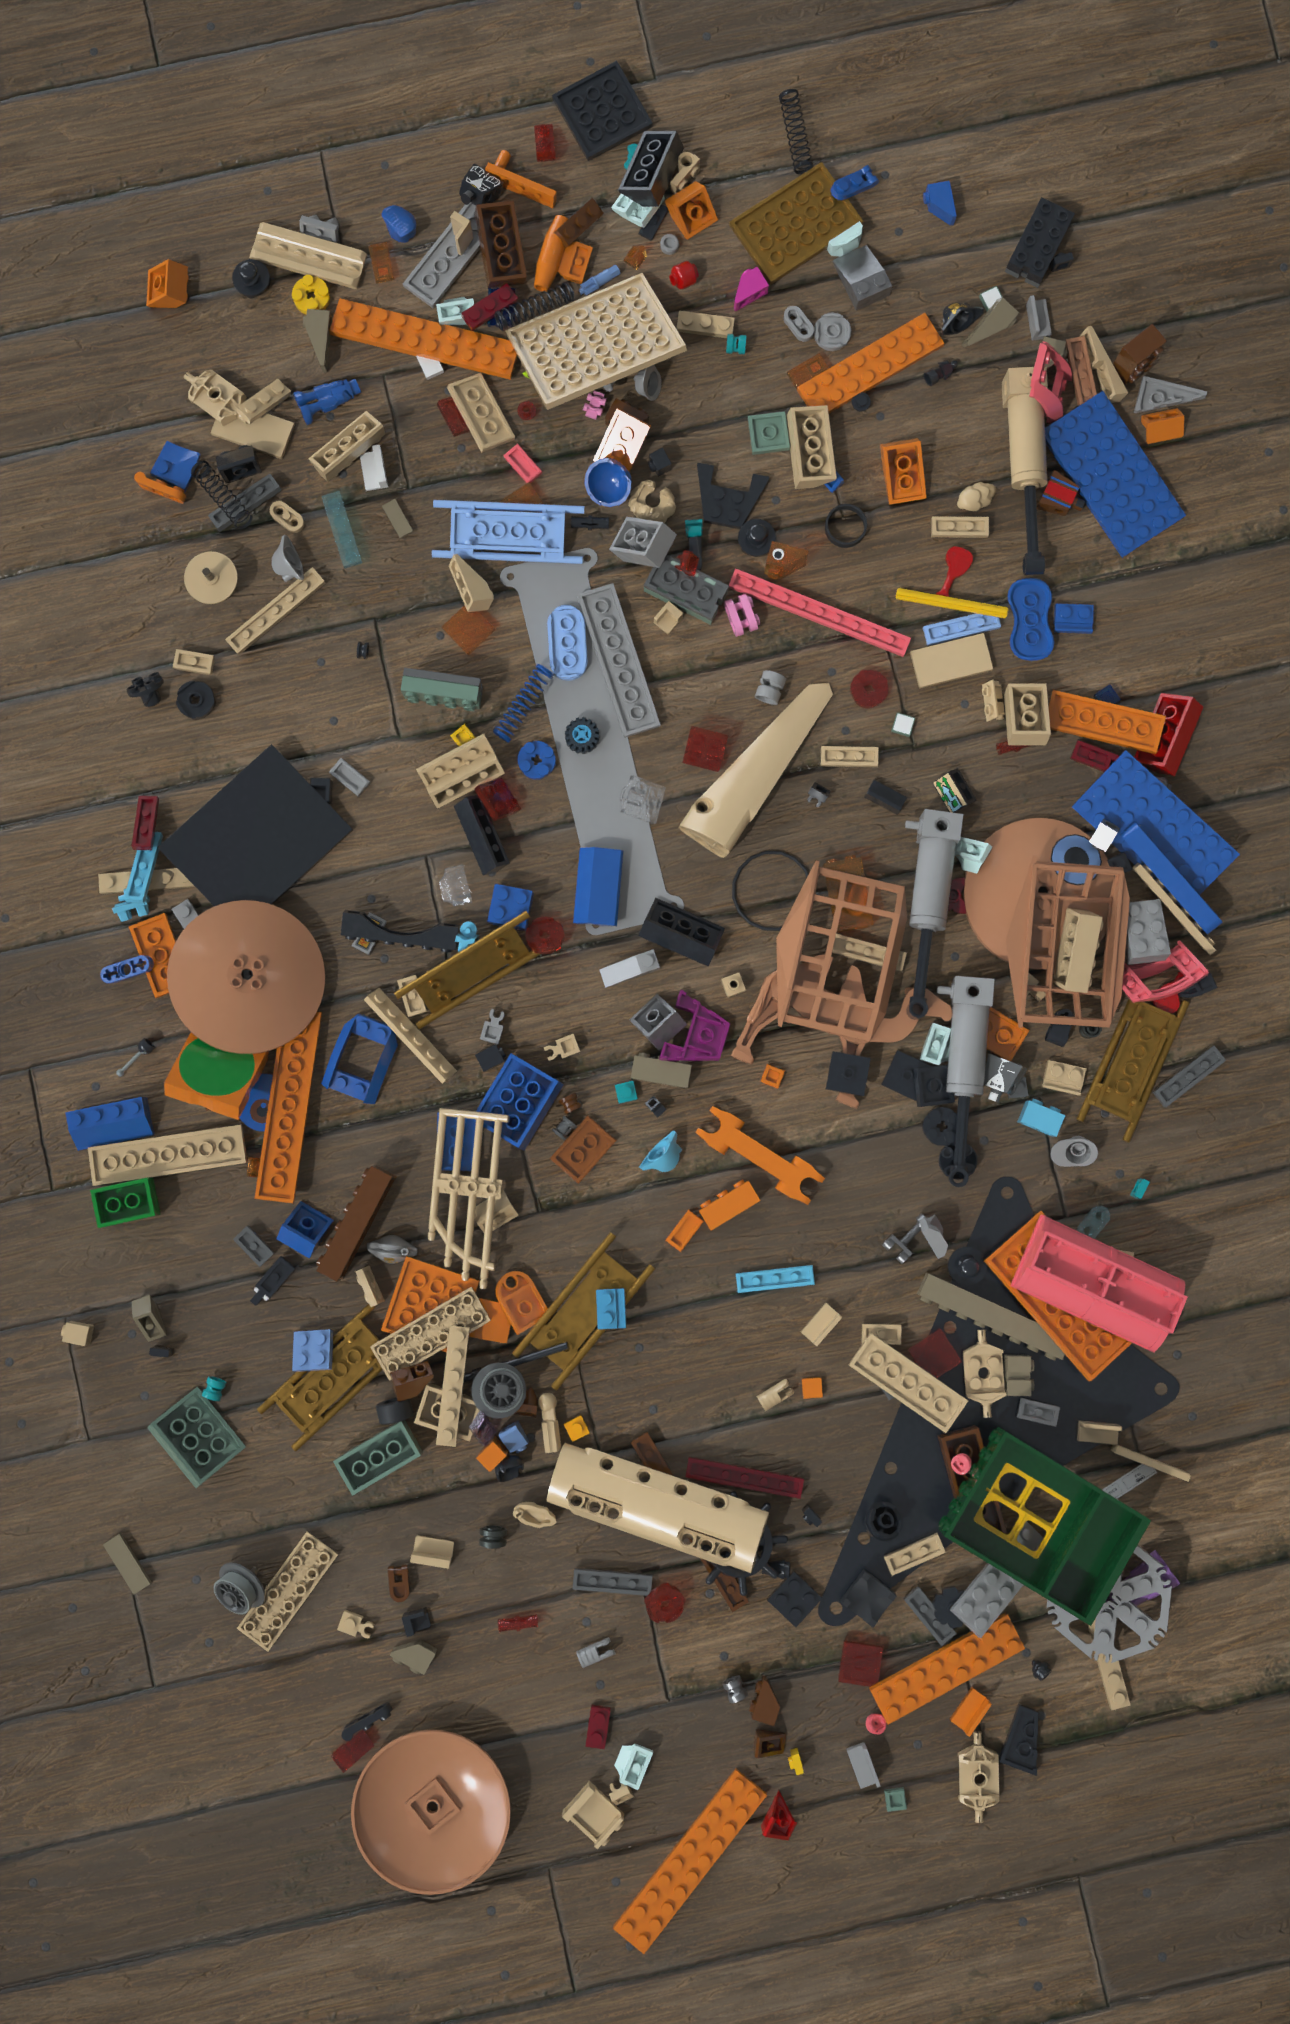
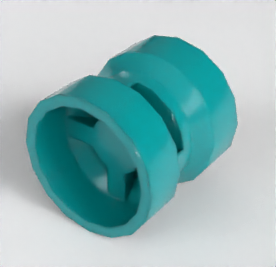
(731, 344)
(214, 1388)

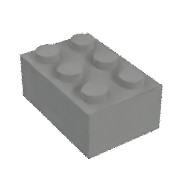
(643, 542)
(1146, 933)

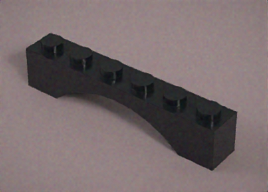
(360, 925)

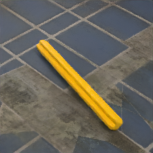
(951, 603)

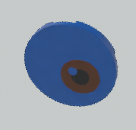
(256, 1109)

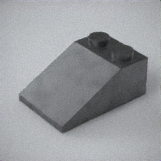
(863, 277)

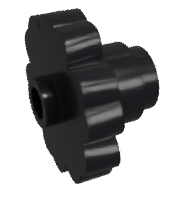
(942, 1604)

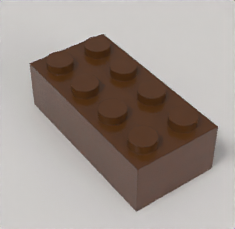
(500, 244)

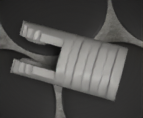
(591, 1655)

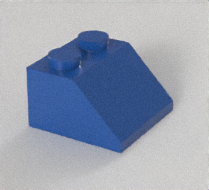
(304, 1229)

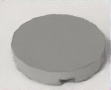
(832, 332)

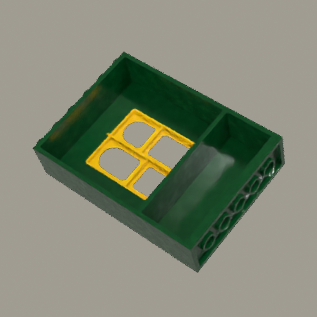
(1081, 1547)

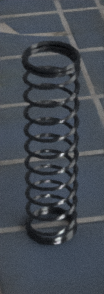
(803, 162)
(563, 291)
(206, 472)

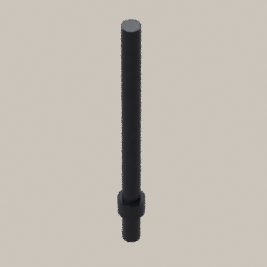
(525, 1358)

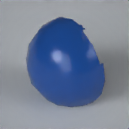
(608, 482)

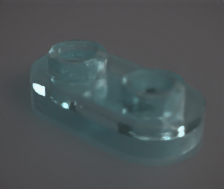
(1094, 1224)

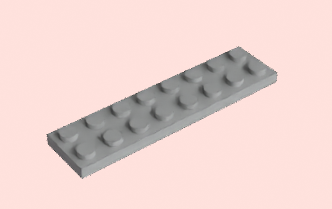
(618, 660)

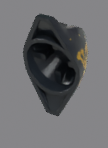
(959, 317)

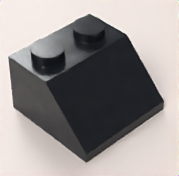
(238, 464)

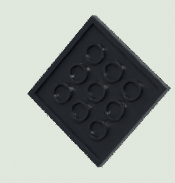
(602, 110)

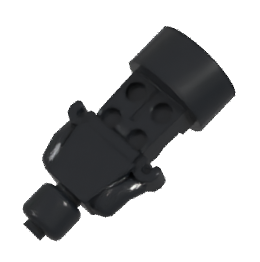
(944, 370)

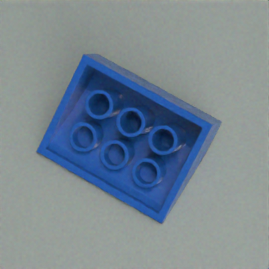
(524, 1096)

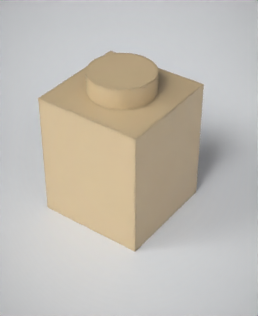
(77, 1333)

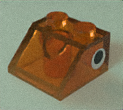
(784, 560)

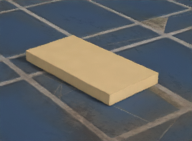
(481, 412)
(266, 434)
(951, 660)

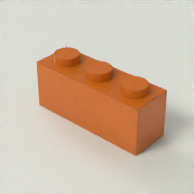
(728, 1204)

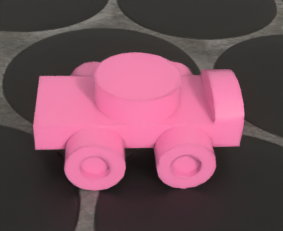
(594, 407)

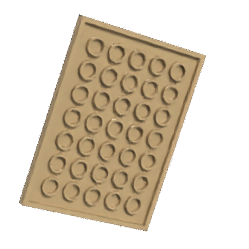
(595, 341)

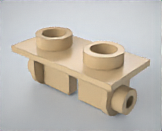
(992, 692)

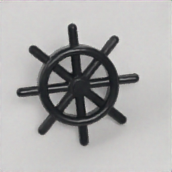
(761, 1561)

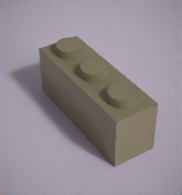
(661, 1072)

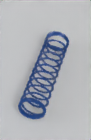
(541, 669)

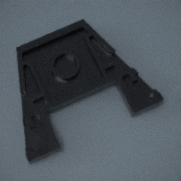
(726, 505)

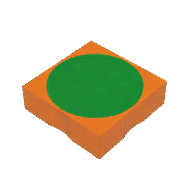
(214, 1077)

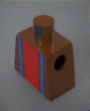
(1060, 495)

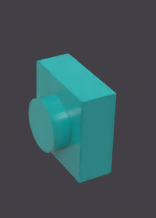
(626, 1092)

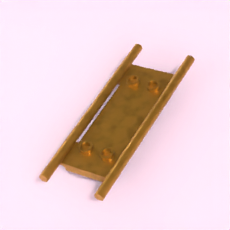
(468, 968)
(1135, 1062)
(579, 1313)
(322, 1388)

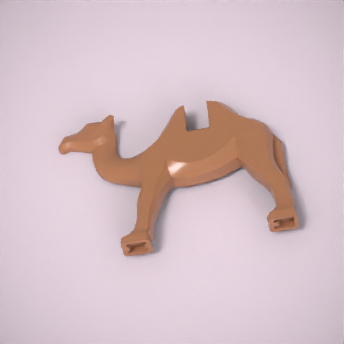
(808, 975)

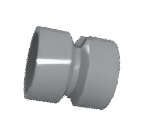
(770, 687)

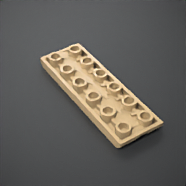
(308, 255)
(429, 1332)
(288, 1591)

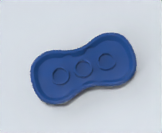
(1030, 606)

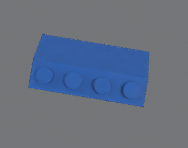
(110, 1123)

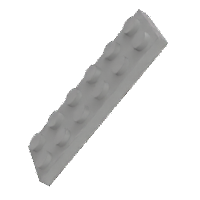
(442, 263)
(991, 1590)

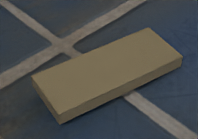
(397, 518)

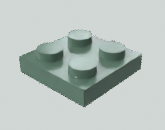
(768, 433)

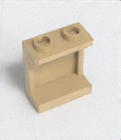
(594, 1814)

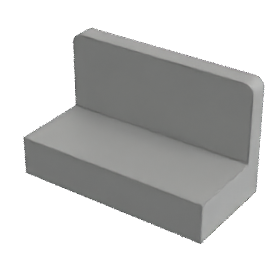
(1038, 318)
(862, 1765)

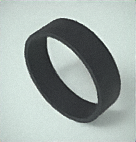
(845, 507)

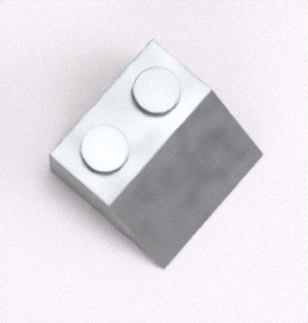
(658, 1021)

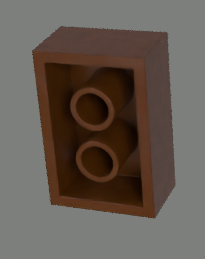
(1139, 354)

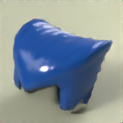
(399, 223)

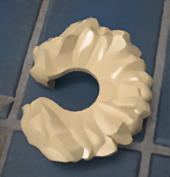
(642, 511)

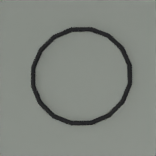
(738, 873)

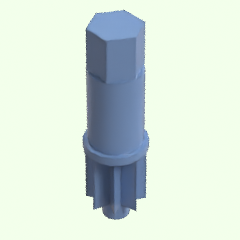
(599, 280)

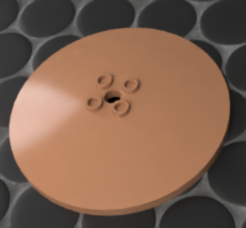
(239, 1012)

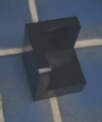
(323, 787)
(415, 1621)

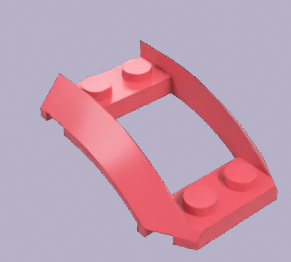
(1050, 400)
(1180, 957)

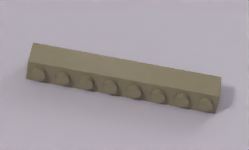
(988, 1314)

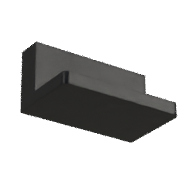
(885, 797)

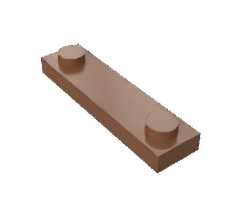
(1081, 369)

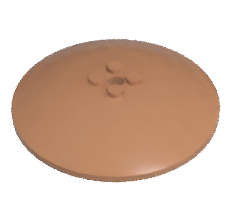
(424, 1847)

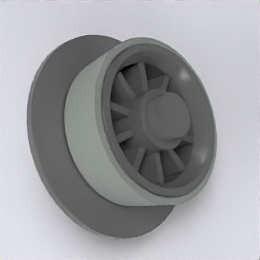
(498, 1390)
(239, 1588)

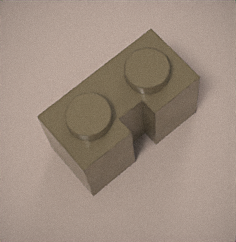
(1017, 1375)

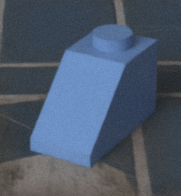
(514, 1437)

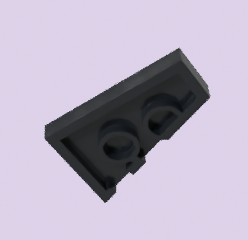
(1021, 1741)

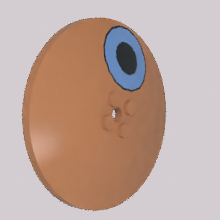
(996, 888)

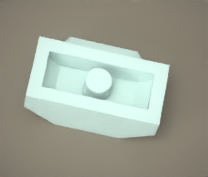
(846, 241)
(450, 311)
(971, 854)
(936, 1045)
(633, 1764)

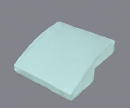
(633, 211)

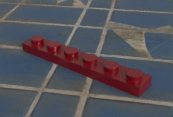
(744, 1477)

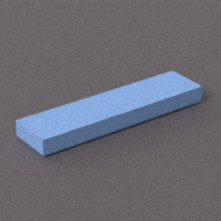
(960, 628)

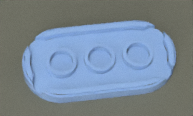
(567, 642)

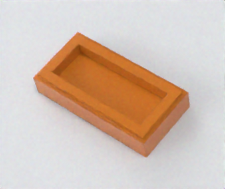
(684, 1230)

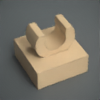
(620, 1795)

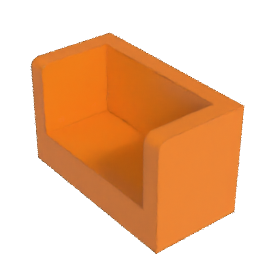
(492, 1454)

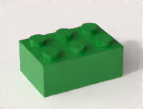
(125, 1202)

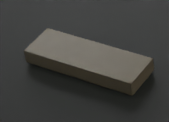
(127, 1563)

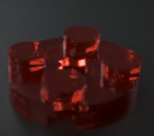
(878, 683)
(550, 944)
(660, 1594)

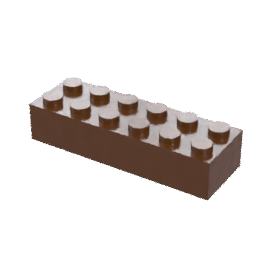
(356, 1223)
(970, 1443)

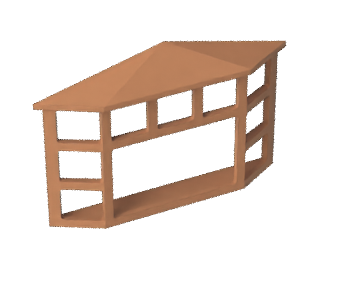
(791, 942)
(1019, 943)

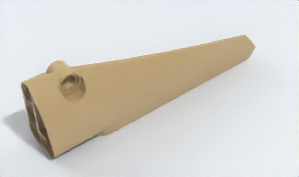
(747, 783)

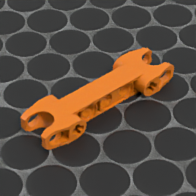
(731, 1137)

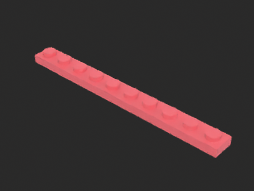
(819, 612)

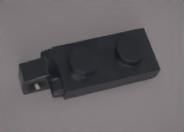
(272, 1280)

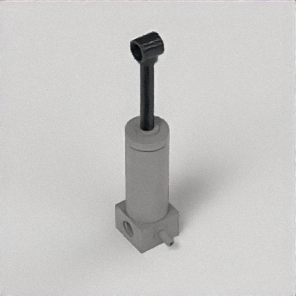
(931, 889)
(966, 1055)

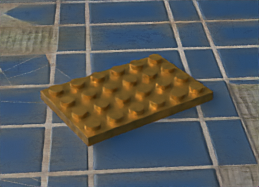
(794, 223)

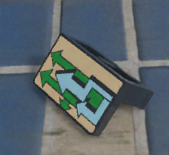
(954, 791)

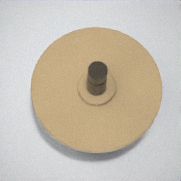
(210, 577)

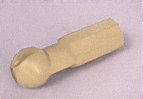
(550, 1426)

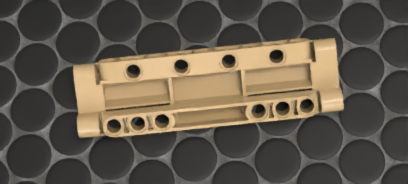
(655, 1508)

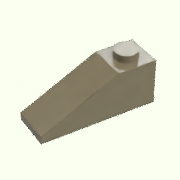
(996, 319)
(318, 326)

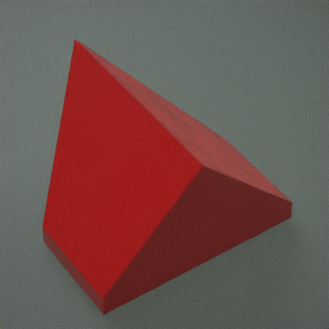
(778, 1820)

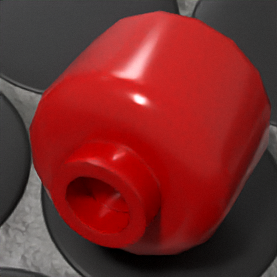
(684, 275)

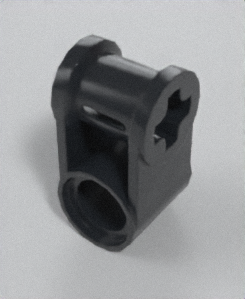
(1059, 1033)

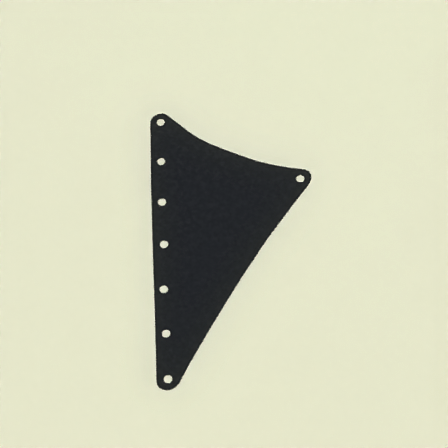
(921, 1484)

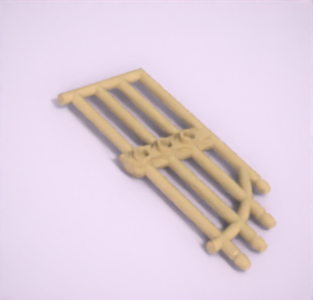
(469, 1186)

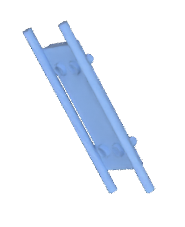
(508, 531)

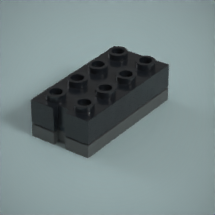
(1039, 242)

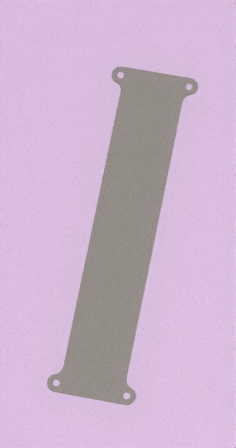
(599, 776)

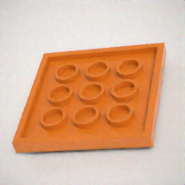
(420, 1290)

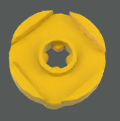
(310, 284)

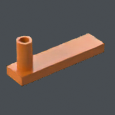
(520, 184)

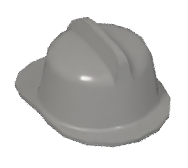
(648, 383)
(1074, 1152)

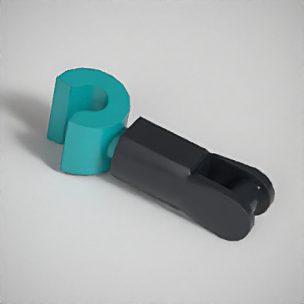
(694, 530)

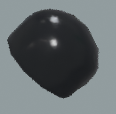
(509, 1468)

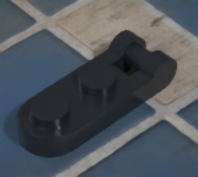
(366, 1721)

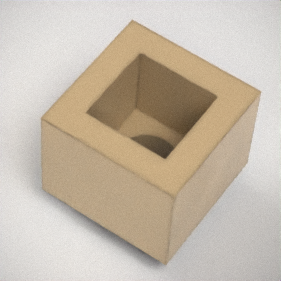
(733, 991)

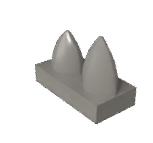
(320, 229)

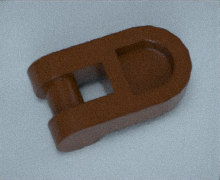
(399, 1590)

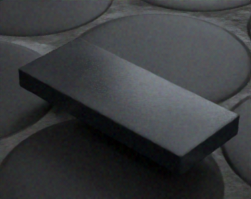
(654, 223)

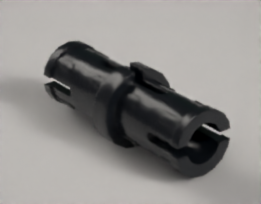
(590, 522)

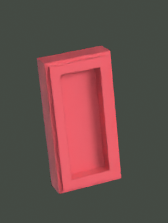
(522, 464)

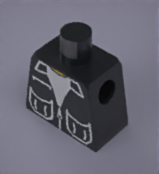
(480, 187)

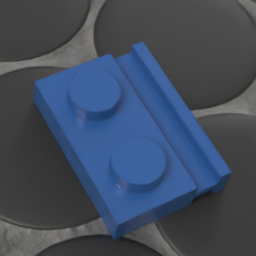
(1073, 618)

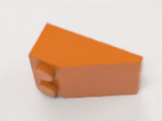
(903, 471)

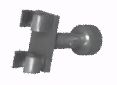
(903, 1256)

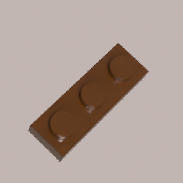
(579, 222)

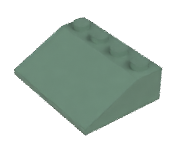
(196, 1437)

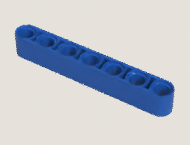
(1171, 878)

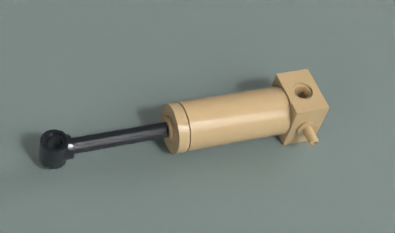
(1026, 454)

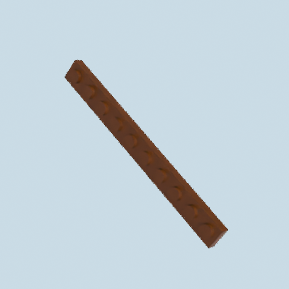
(653, 1459)

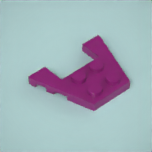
(704, 1037)

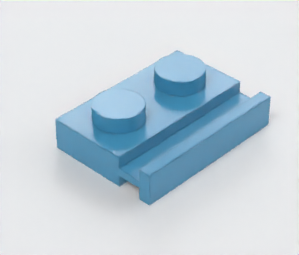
(611, 1308)

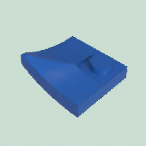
(175, 465)

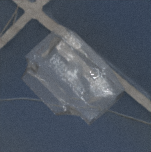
(455, 886)

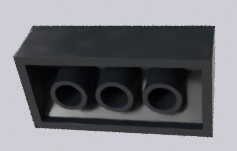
(652, 167)
(681, 932)

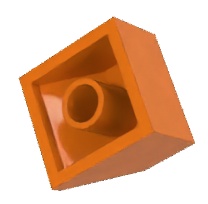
(691, 209)
(167, 285)

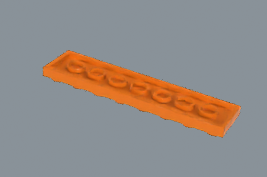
(872, 364)
(945, 1669)

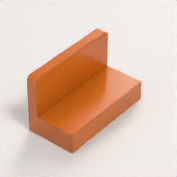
(1163, 425)
(971, 1711)

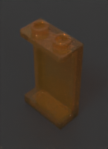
(854, 893)

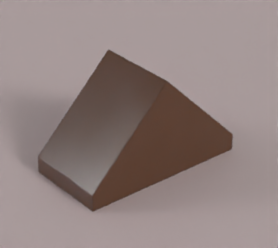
(768, 1743)

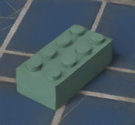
(378, 1457)

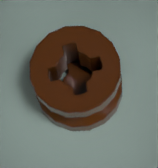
(570, 1103)

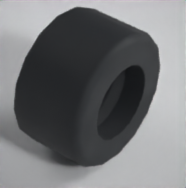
(394, 1411)

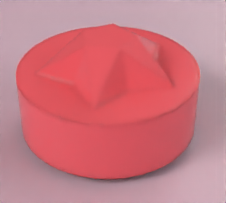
(961, 1463)
(876, 1723)

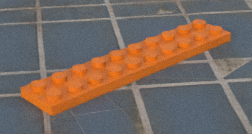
(423, 338)
(287, 1116)
(689, 1861)

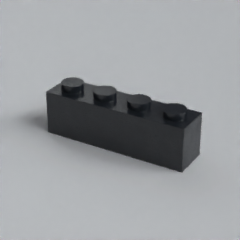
(481, 835)

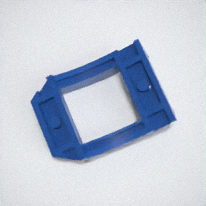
(349, 1083)

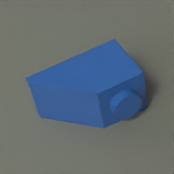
(940, 201)

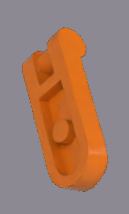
(160, 488)

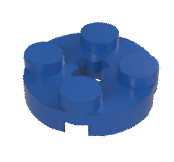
(532, 750)

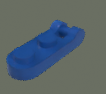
(854, 184)

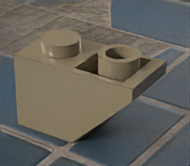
(415, 1655)

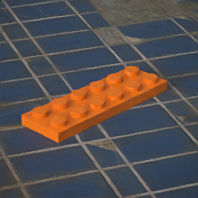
(1105, 721)

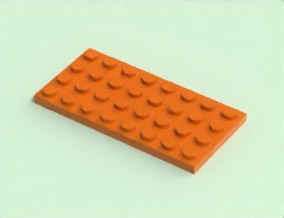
(1082, 1342)

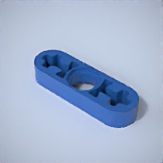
(135, 971)

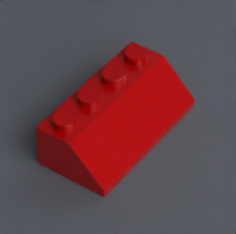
(1180, 721)

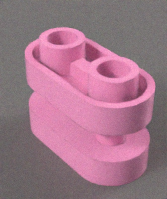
(745, 605)

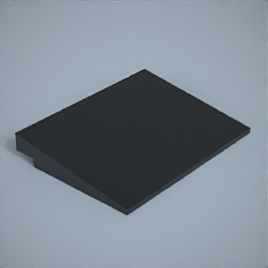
(256, 834)

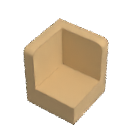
(668, 617)

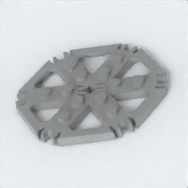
(1124, 1610)

